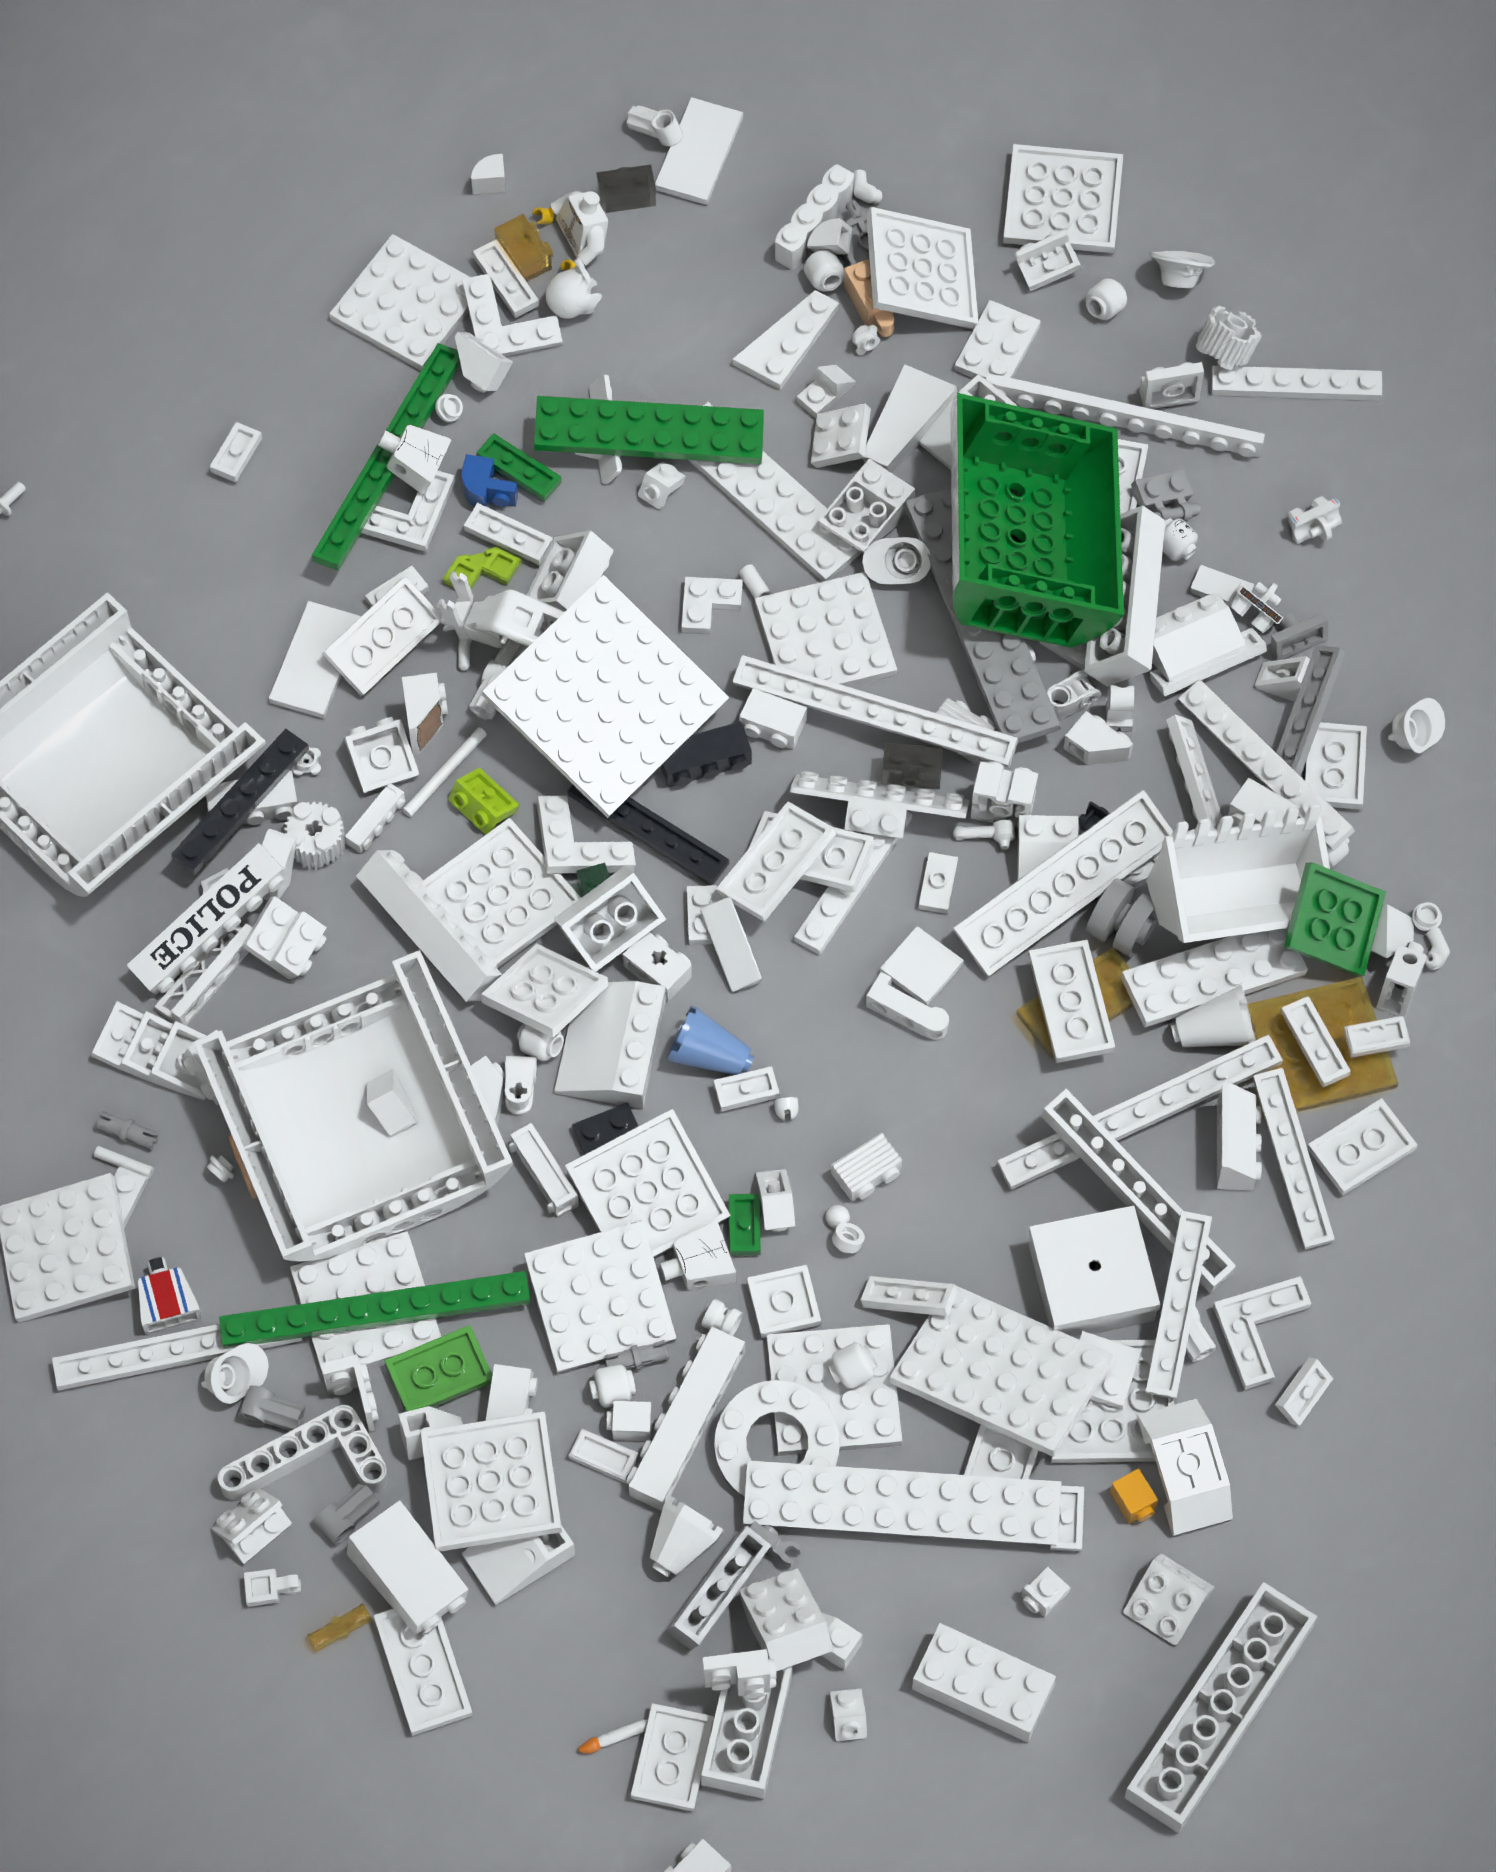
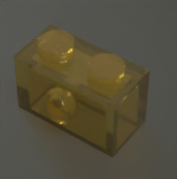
(524, 247)

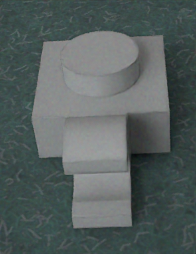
(777, 1547)

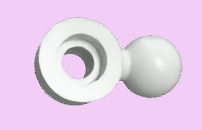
(847, 1236)

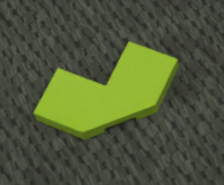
(492, 563)

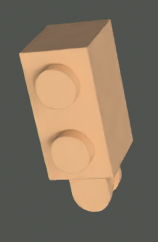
(859, 288)

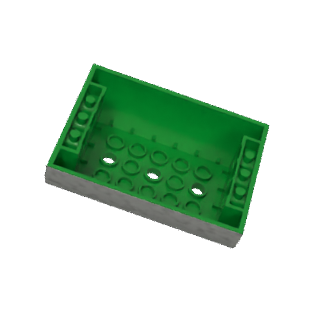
(1068, 569)

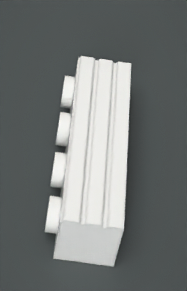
(374, 818)

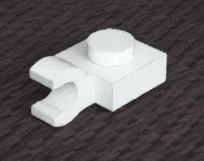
(264, 1586)

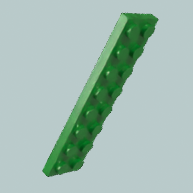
(649, 429)

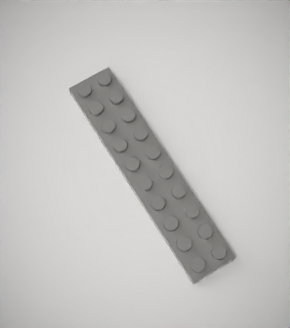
(997, 659)

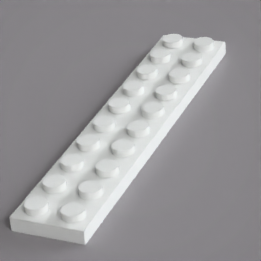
(902, 1502)

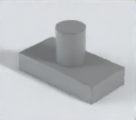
(1298, 635)

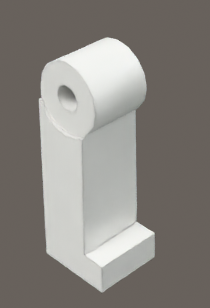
(906, 1010)

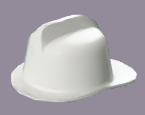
(896, 560)
(1418, 726)
(234, 1371)

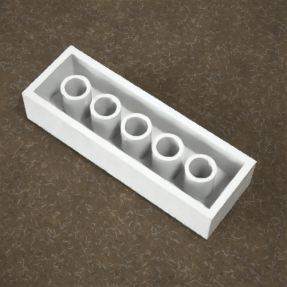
(1129, 644)

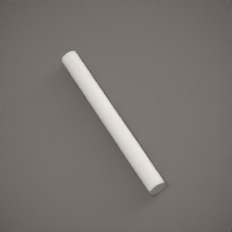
(444, 772)

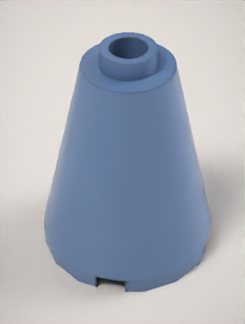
(708, 1045)

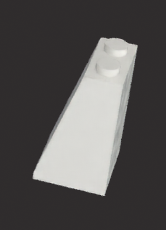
(407, 1568)

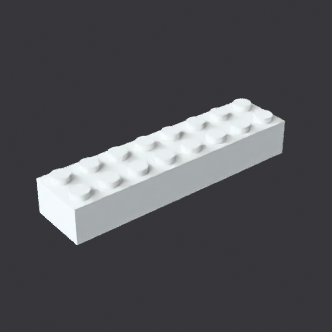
(1220, 1707)

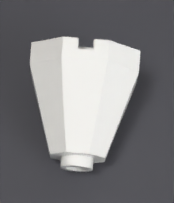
(681, 1537)

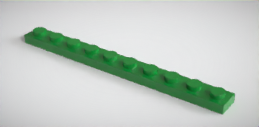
(375, 476)
(374, 1309)

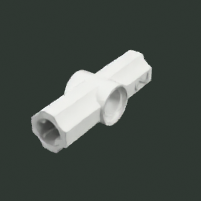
(508, 654)

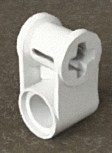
(1075, 693)
(520, 1080)

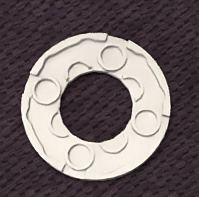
(767, 1398)

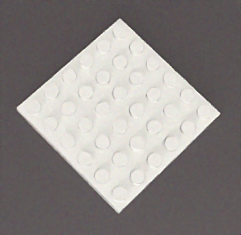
(605, 696)

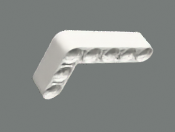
(307, 1452)

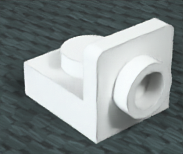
(1044, 1592)

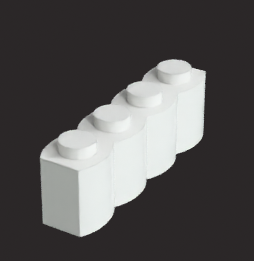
(821, 206)

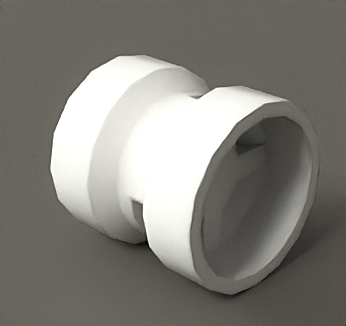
(722, 1318)

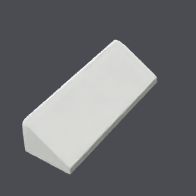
(731, 944)

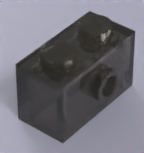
(626, 188)
(912, 765)

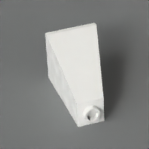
(907, 416)

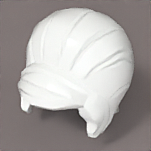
(570, 292)

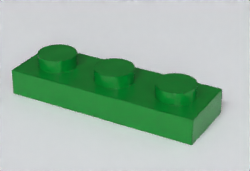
(520, 467)

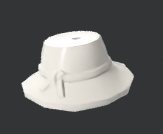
(1181, 268)

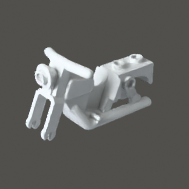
(494, 619)

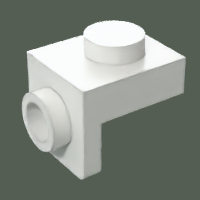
(660, 483)
(848, 1714)

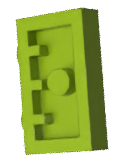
(482, 800)

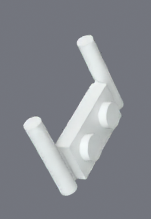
(129, 1179)

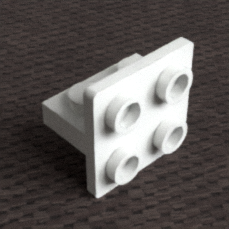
(252, 1524)

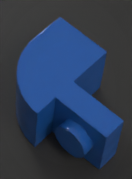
(481, 486)

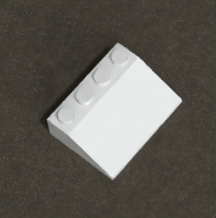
(613, 1045)

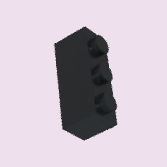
(708, 755)

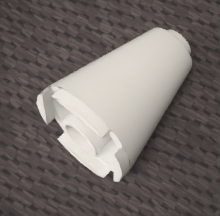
(1216, 1022)

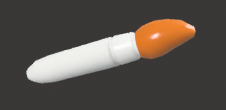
(594, 1744)

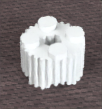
(1228, 337)
(317, 832)

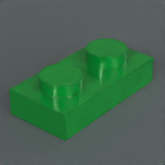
(744, 1224)

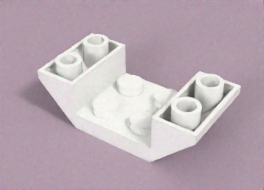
(1188, 1466)

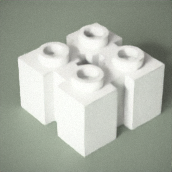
(1003, 793)

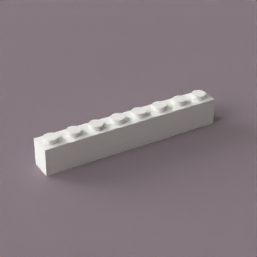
(1128, 1180)

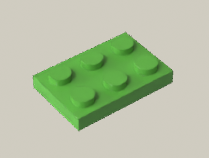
(439, 1370)

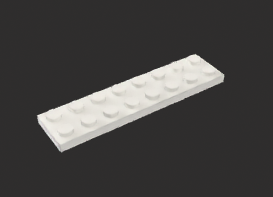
(783, 511)
(1063, 883)

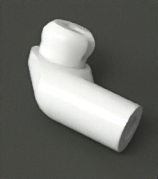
(863, 190)
(1439, 950)

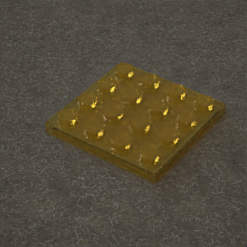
(1338, 1006)

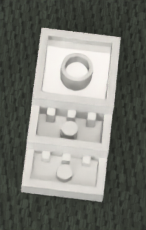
(149, 1049)

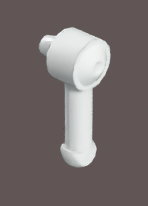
(1001, 831)

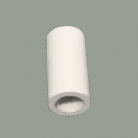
(754, 581)

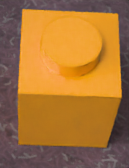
(1134, 1497)

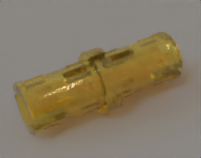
(339, 1627)

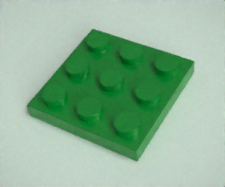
(1334, 919)

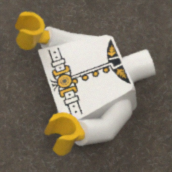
(581, 222)

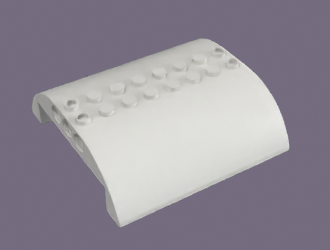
(105, 748)
(314, 1144)

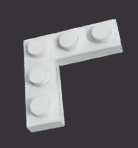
(510, 338)
(420, 524)
(567, 856)
(1241, 1314)

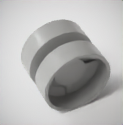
(1115, 913)

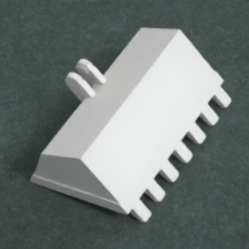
(1234, 876)

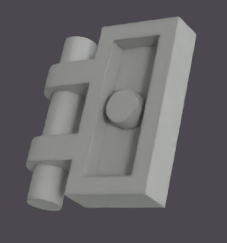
(1165, 489)

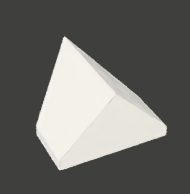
(1392, 931)

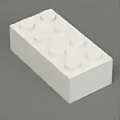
(983, 1682)
(745, 1739)

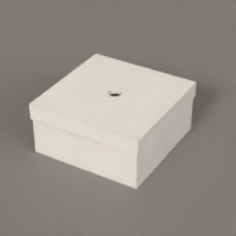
(1094, 1272)

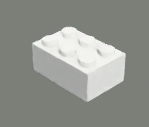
(609, 918)
(786, 1619)

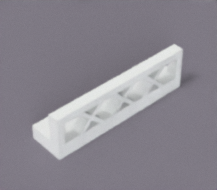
(209, 981)

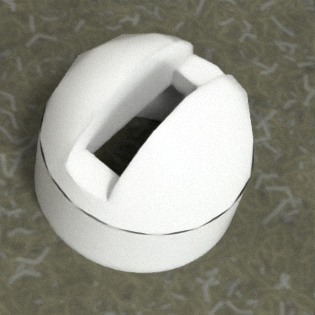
(786, 1106)

